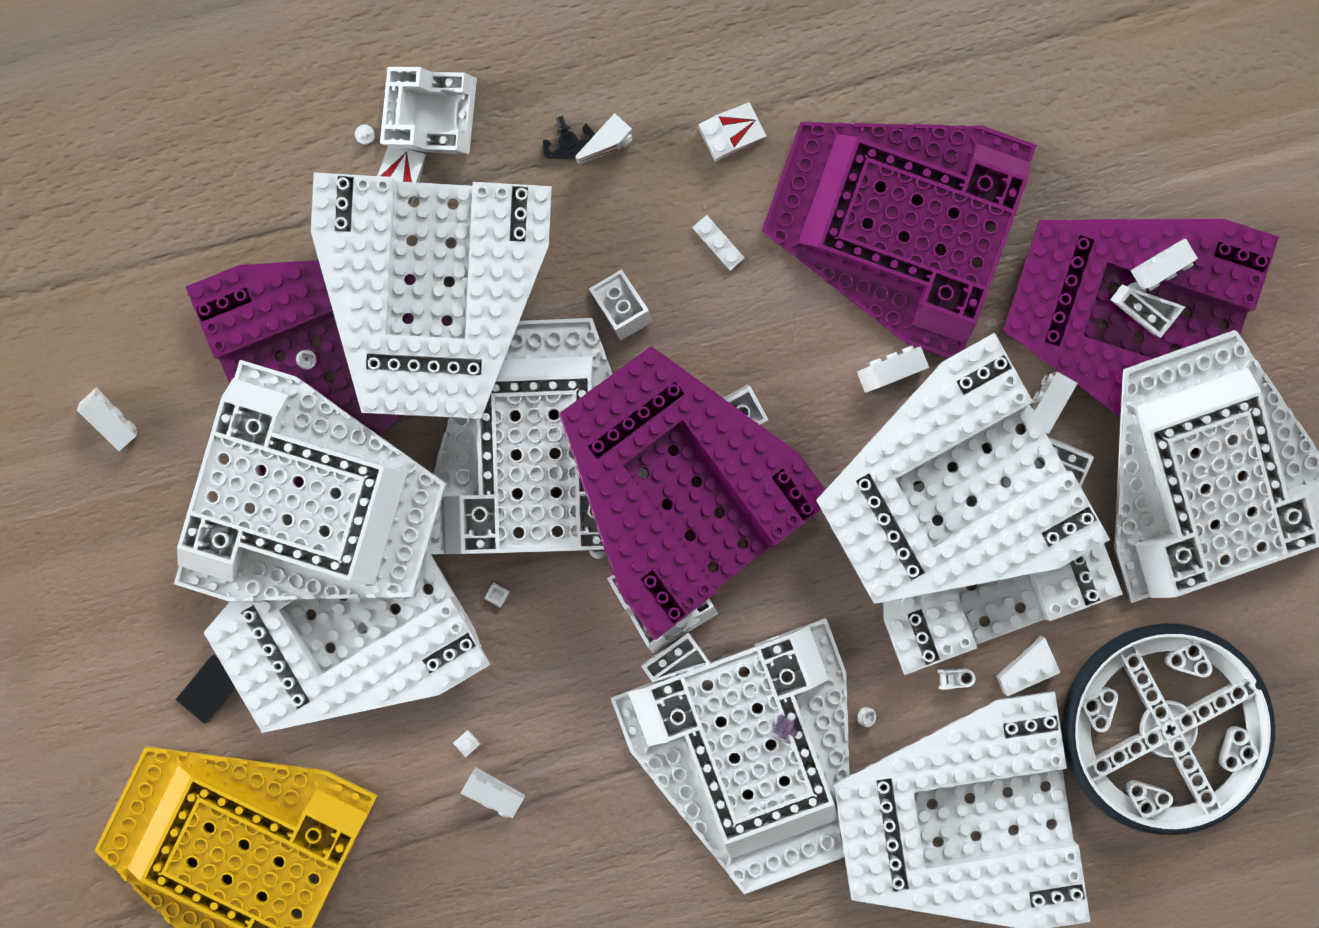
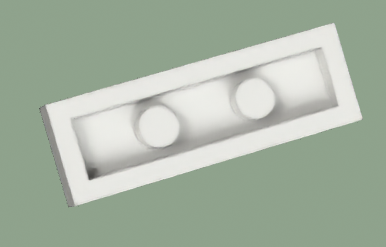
(718, 242)

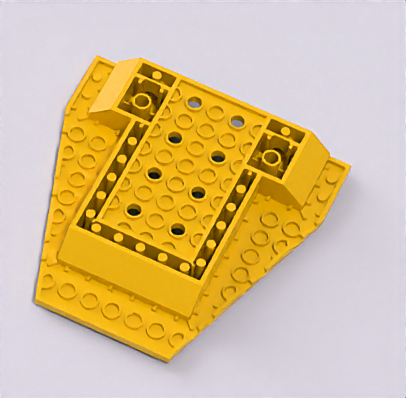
(278, 808)

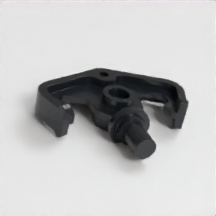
(568, 142)

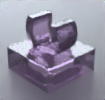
(785, 727)

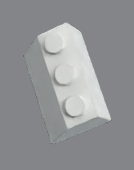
(747, 402)

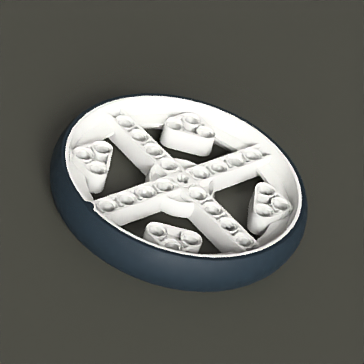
(1160, 817)

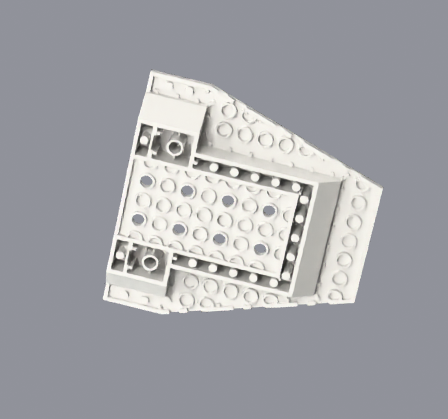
(364, 259)
(543, 371)
(1161, 515)
(375, 526)
(1007, 533)
(947, 623)
(292, 679)
(687, 754)
(1000, 877)

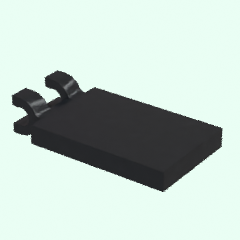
(207, 690)

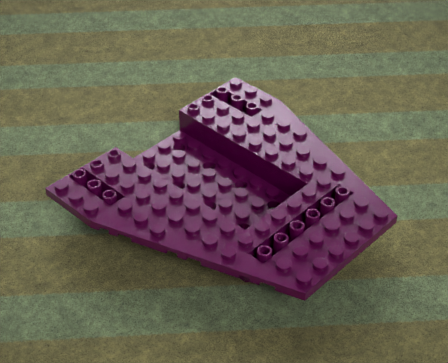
(1069, 279)
(902, 284)
(276, 308)
(740, 468)

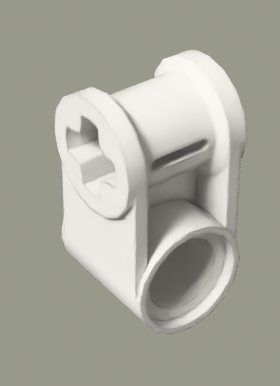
(954, 678)

